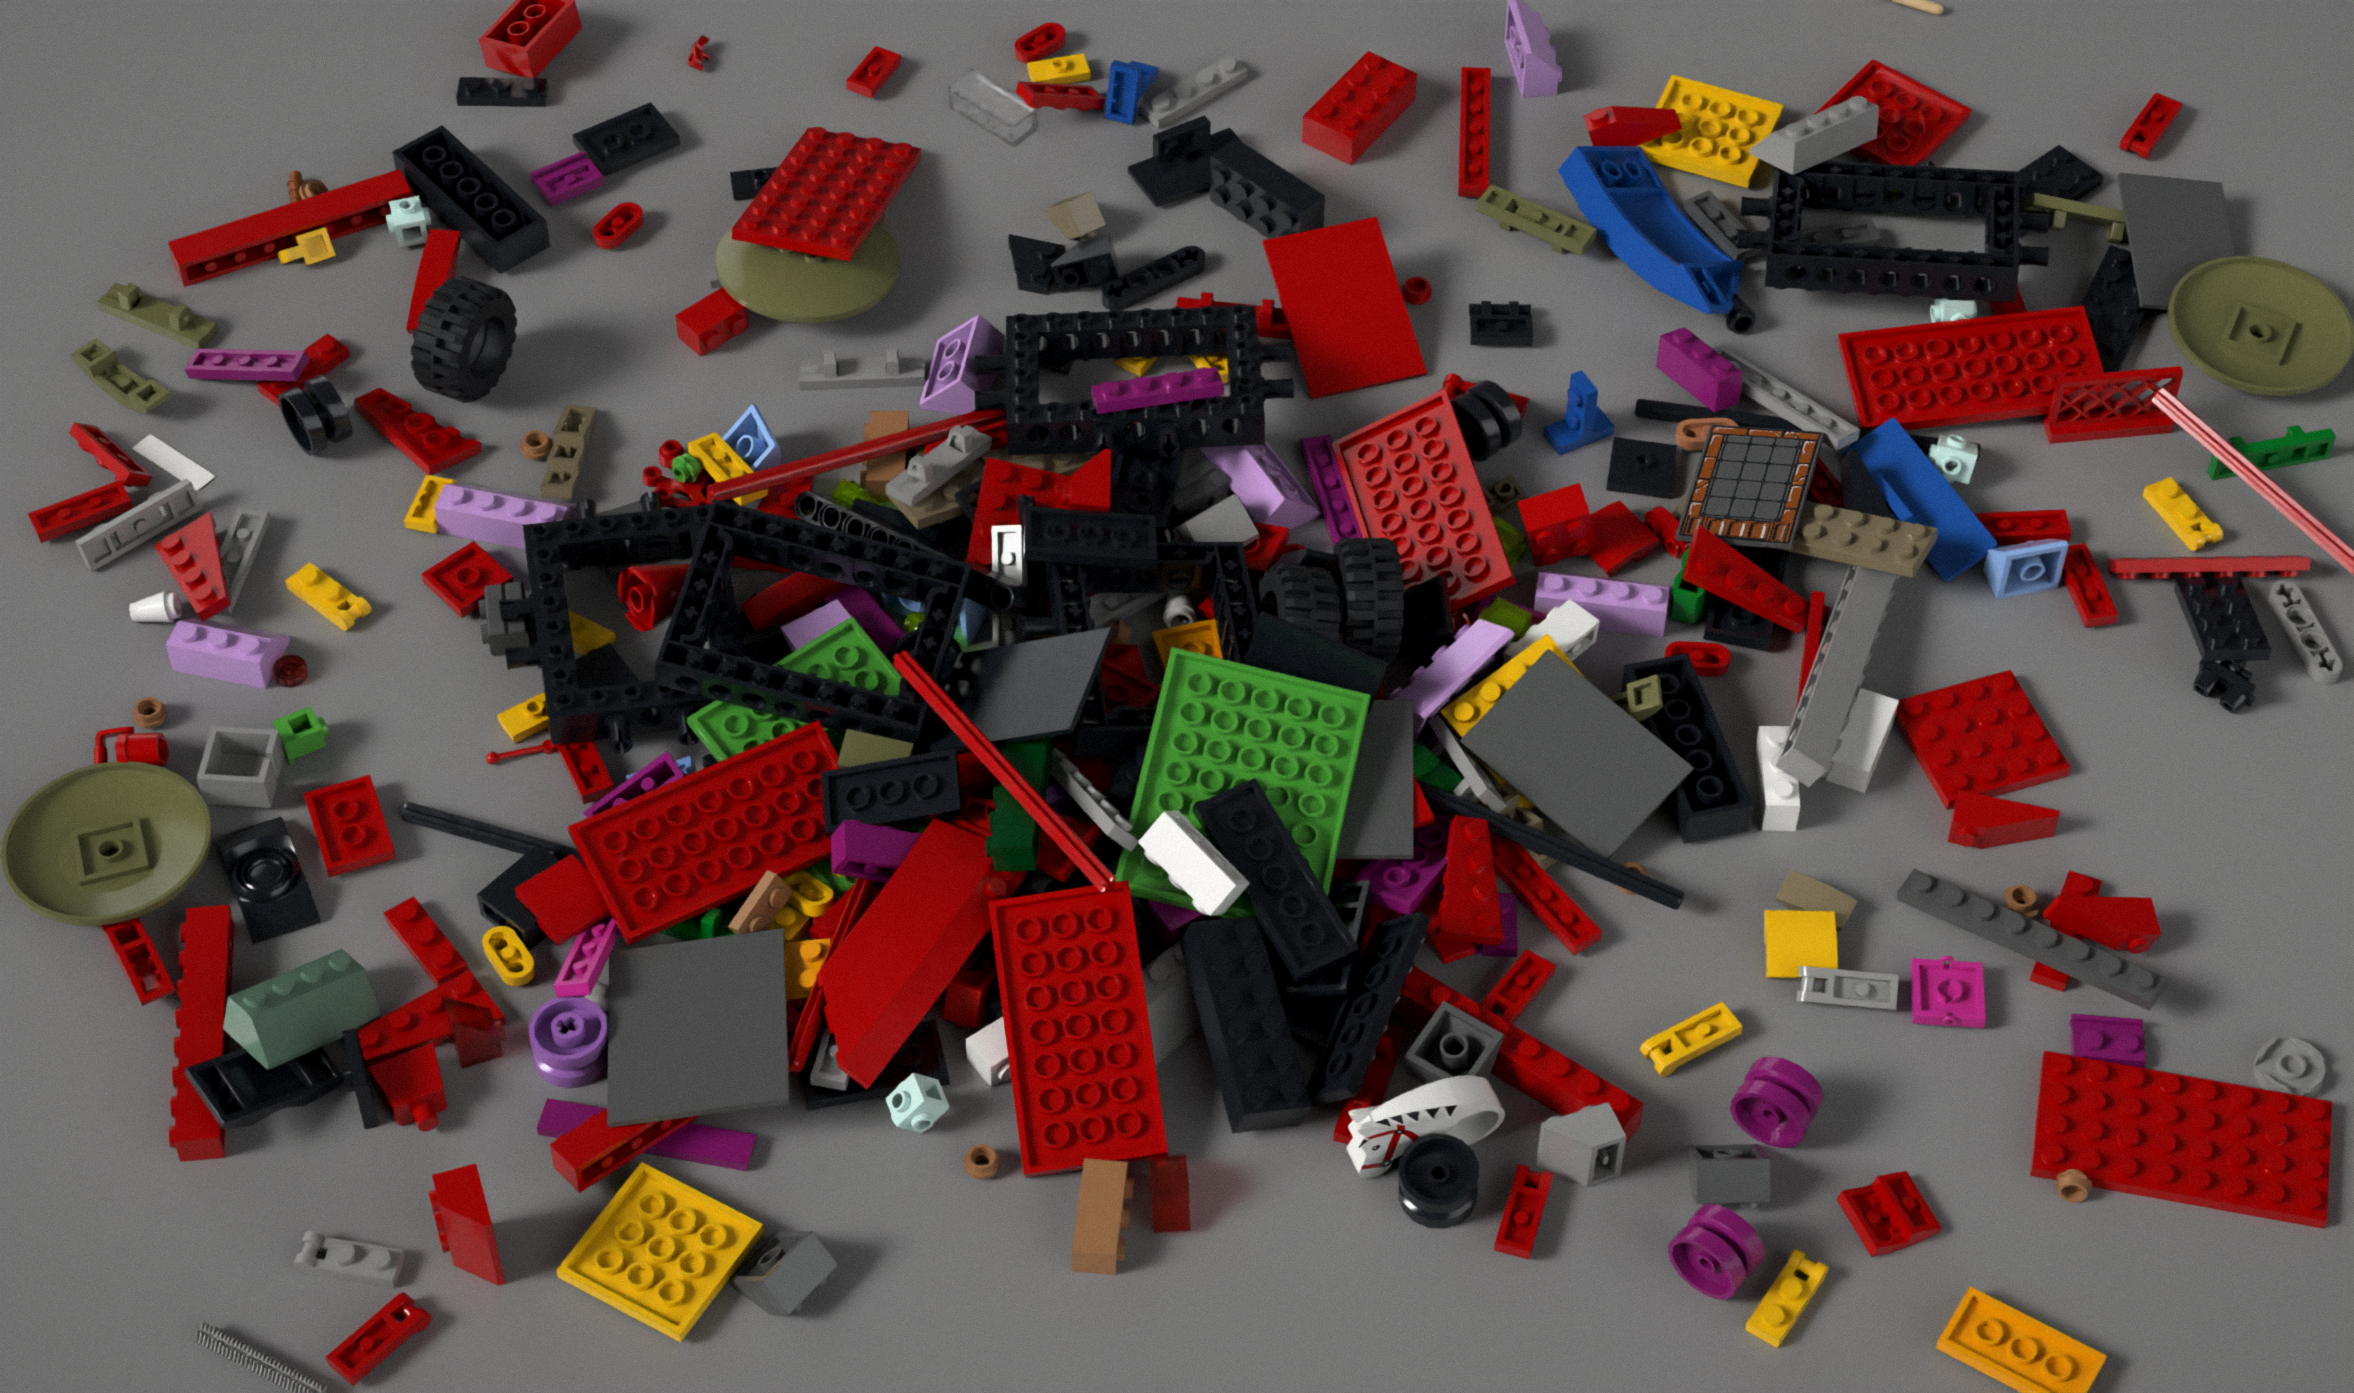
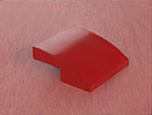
(1619, 538)
(563, 899)
(1889, 1213)

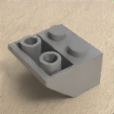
(1583, 1145)

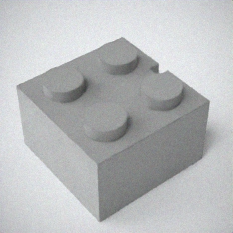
(240, 766)

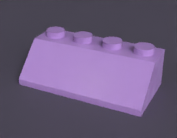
(1264, 484)
(494, 514)
(1615, 602)
(1453, 671)

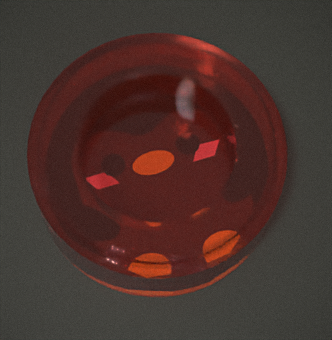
(290, 671)

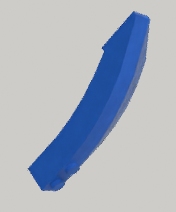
(1648, 228)

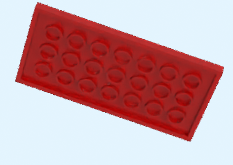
(827, 194)
(1967, 368)
(1421, 489)
(710, 833)
(1077, 1029)
(2184, 1139)

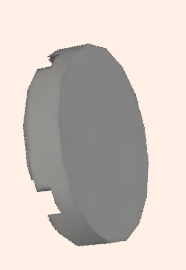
(2290, 1066)

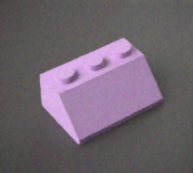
(1531, 51)
(952, 372)
(225, 651)

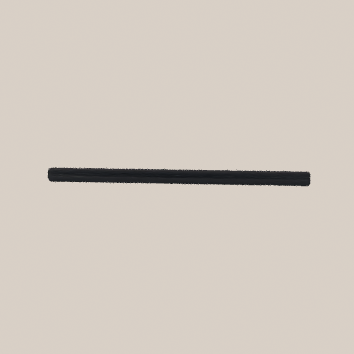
(1679, 412)
(502, 837)
(1555, 847)

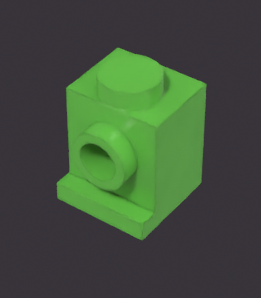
(301, 733)

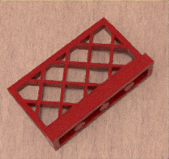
(2116, 418)

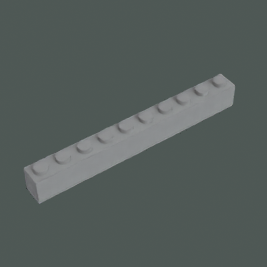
(1836, 674)

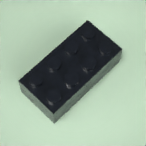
(1263, 192)

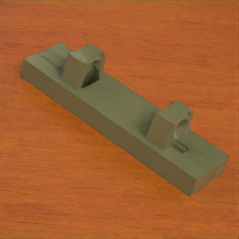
(2062, 209)
(1536, 220)
(158, 316)

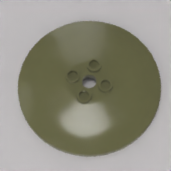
(806, 285)
(2300, 318)
(64, 828)

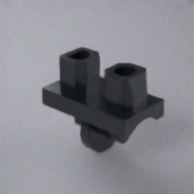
(2228, 677)

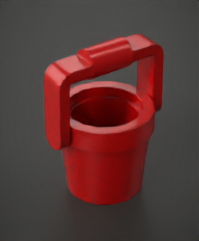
(132, 746)

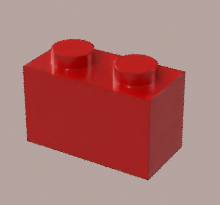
(711, 322)

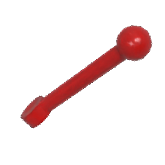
(492, 757)

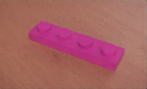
(587, 959)

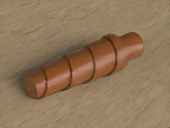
(294, 185)

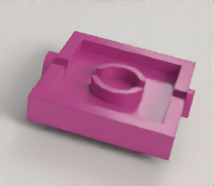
(1947, 992)

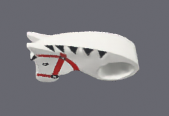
(1451, 1106)

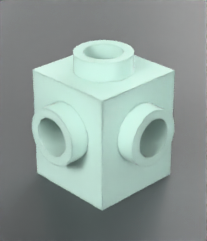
(408, 221)
(1953, 309)
(1954, 458)
(917, 1103)

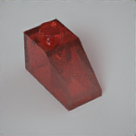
(474, 1032)

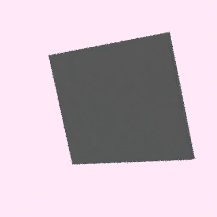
(697, 1028)

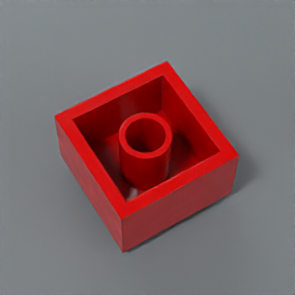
(1558, 525)

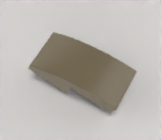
(1504, 495)
(1809, 894)

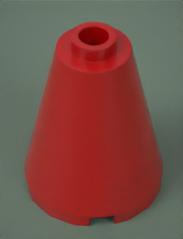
(651, 593)

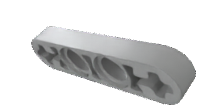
(2310, 630)

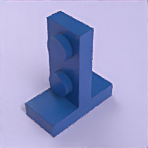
(1125, 87)
(1583, 419)

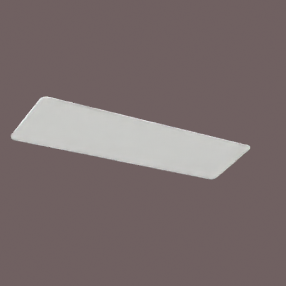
(173, 461)

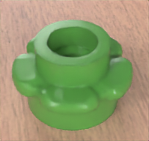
(685, 468)

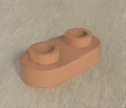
(1693, 432)

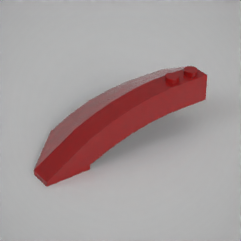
(909, 946)

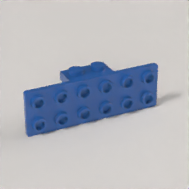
(1922, 496)

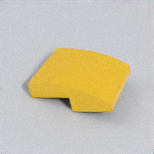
(1799, 940)

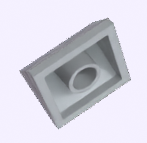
(1220, 523)

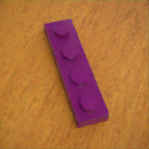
(247, 364)
(1157, 390)

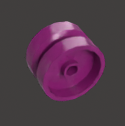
(1776, 1102)
(1716, 1251)

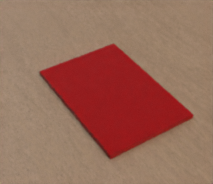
(1344, 308)

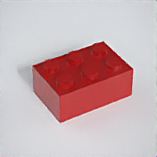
(530, 36)

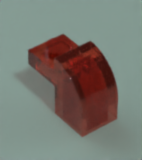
(1169, 1192)

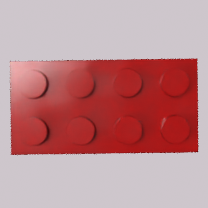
(1359, 107)

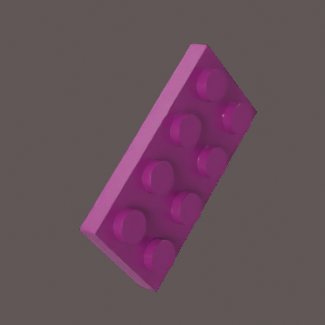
(1407, 882)

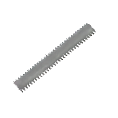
(256, 1362)

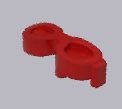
(696, 55)

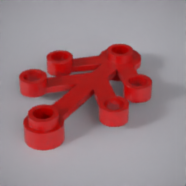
(665, 486)

